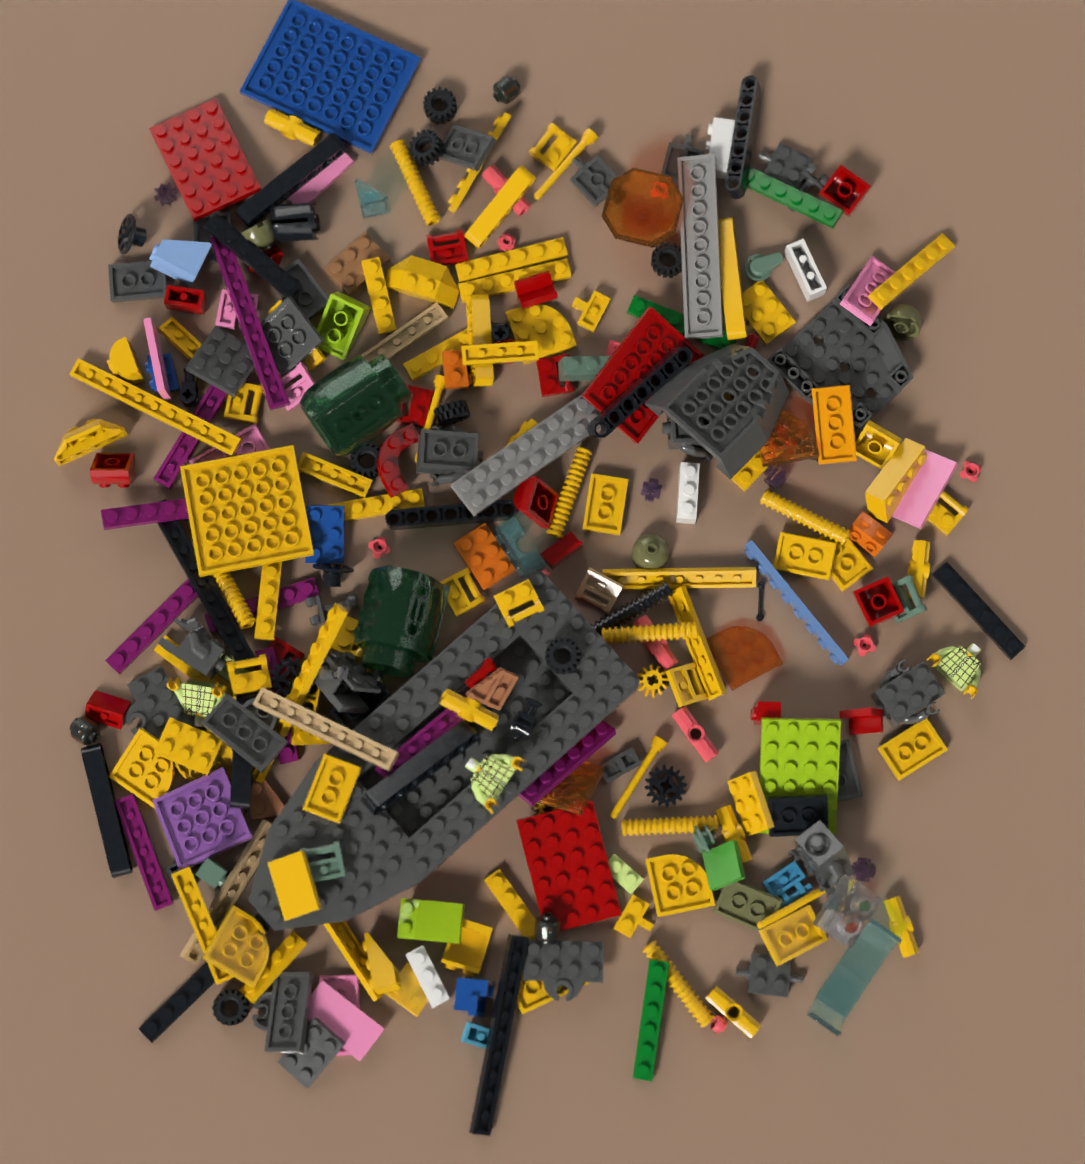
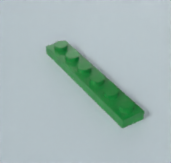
(793, 198)
(639, 305)
(651, 1019)

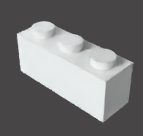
(720, 143)
(805, 270)
(687, 493)
(428, 976)

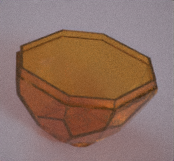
(646, 194)

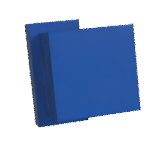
(472, 995)

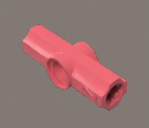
(497, 181)
(658, 648)
(703, 744)

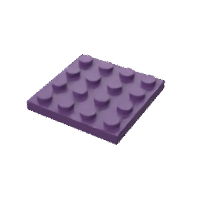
(200, 819)

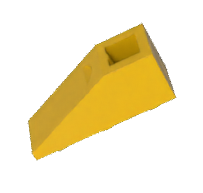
(383, 972)

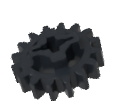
(283, 678)
(674, 788)

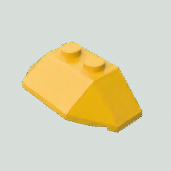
(423, 280)
(87, 439)

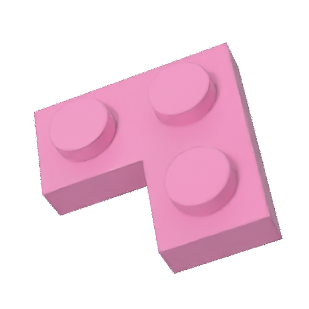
(226, 314)

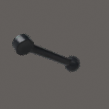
(760, 617)

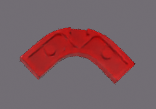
(388, 459)

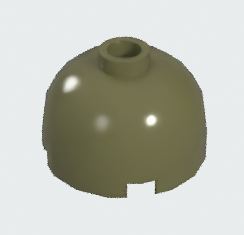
(261, 234)
(904, 321)
(650, 552)

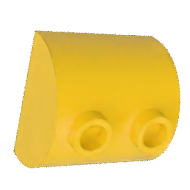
(124, 362)
(876, 444)

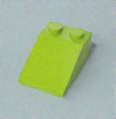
(341, 324)
(430, 920)

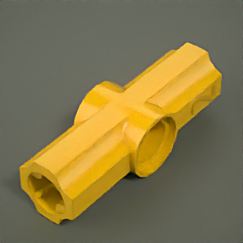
(292, 127)
(919, 566)
(469, 709)
(733, 830)
(901, 926)
(743, 1020)

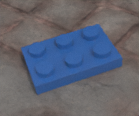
(326, 532)

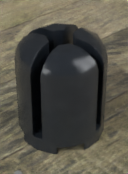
(295, 213)

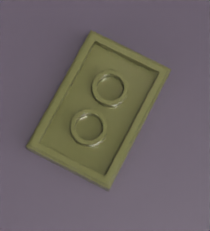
(746, 904)

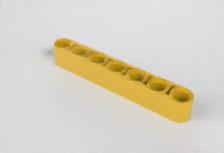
(731, 281)

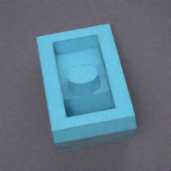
(475, 1035)

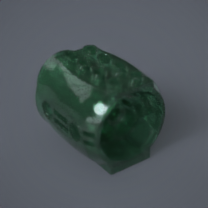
(355, 403)
(399, 619)

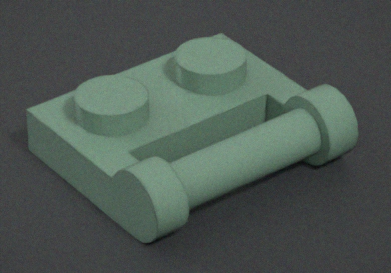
(908, 610)
(327, 868)

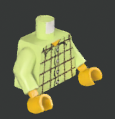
(959, 667)
(197, 697)
(492, 777)

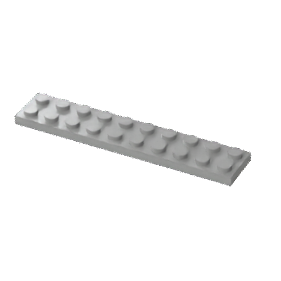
(700, 247)
(525, 456)

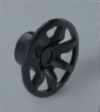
(133, 235)
(332, 576)

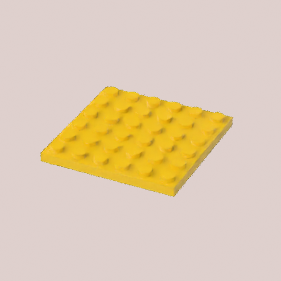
(246, 511)

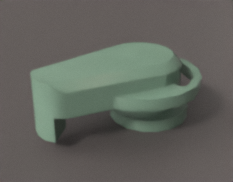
(762, 265)
(702, 839)

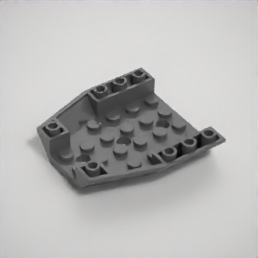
(868, 350)
(734, 427)

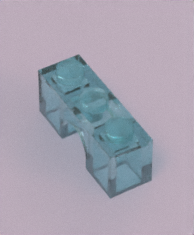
(508, 535)

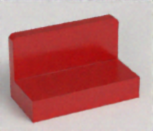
(535, 289)
(562, 550)
(107, 709)
(863, 720)

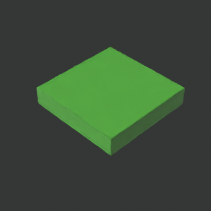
(723, 865)

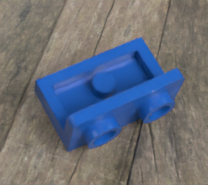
(170, 371)

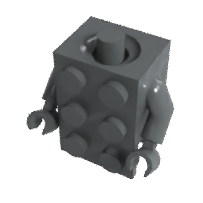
(682, 440)
(448, 453)
(197, 649)
(343, 681)
(907, 694)
(822, 856)

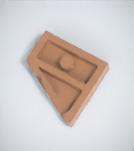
(494, 688)
(264, 801)

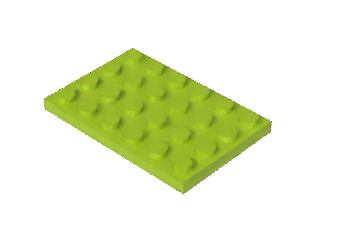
(801, 759)

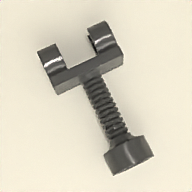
(809, 169)
(351, 602)

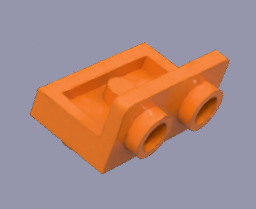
(454, 371)
(869, 534)

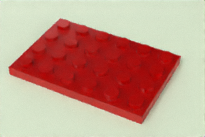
(205, 159)
(638, 352)
(569, 866)

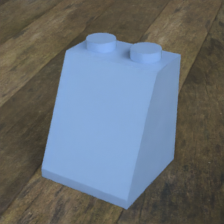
(179, 259)

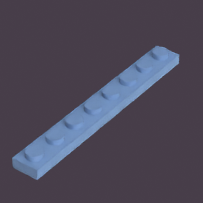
(790, 597)

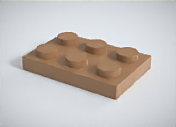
(347, 267)

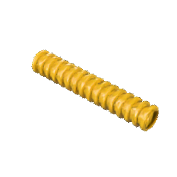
(415, 183)
(569, 491)
(805, 517)
(235, 600)
(650, 633)
(668, 825)
(681, 987)

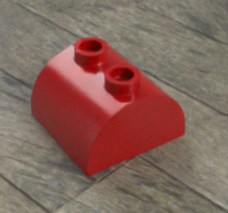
(844, 190)
(113, 469)
(536, 501)
(878, 602)

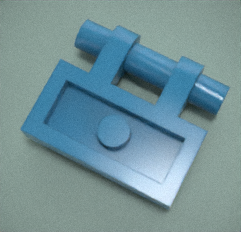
(783, 880)

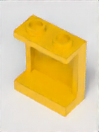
(471, 951)

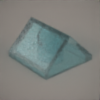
(371, 201)

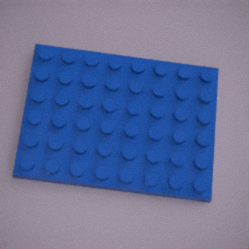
(330, 75)

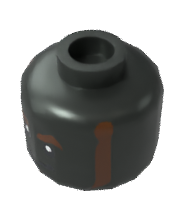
(506, 90)
(84, 730)
(547, 928)

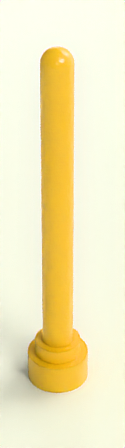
(589, 137)
(440, 386)
(657, 745)
(789, 908)

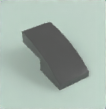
(620, 765)

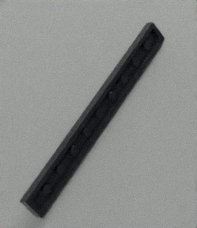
(206, 591)
(183, 998)
(499, 1035)

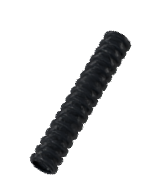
(634, 608)

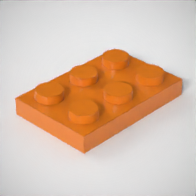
(484, 557)

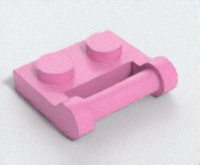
(295, 392)

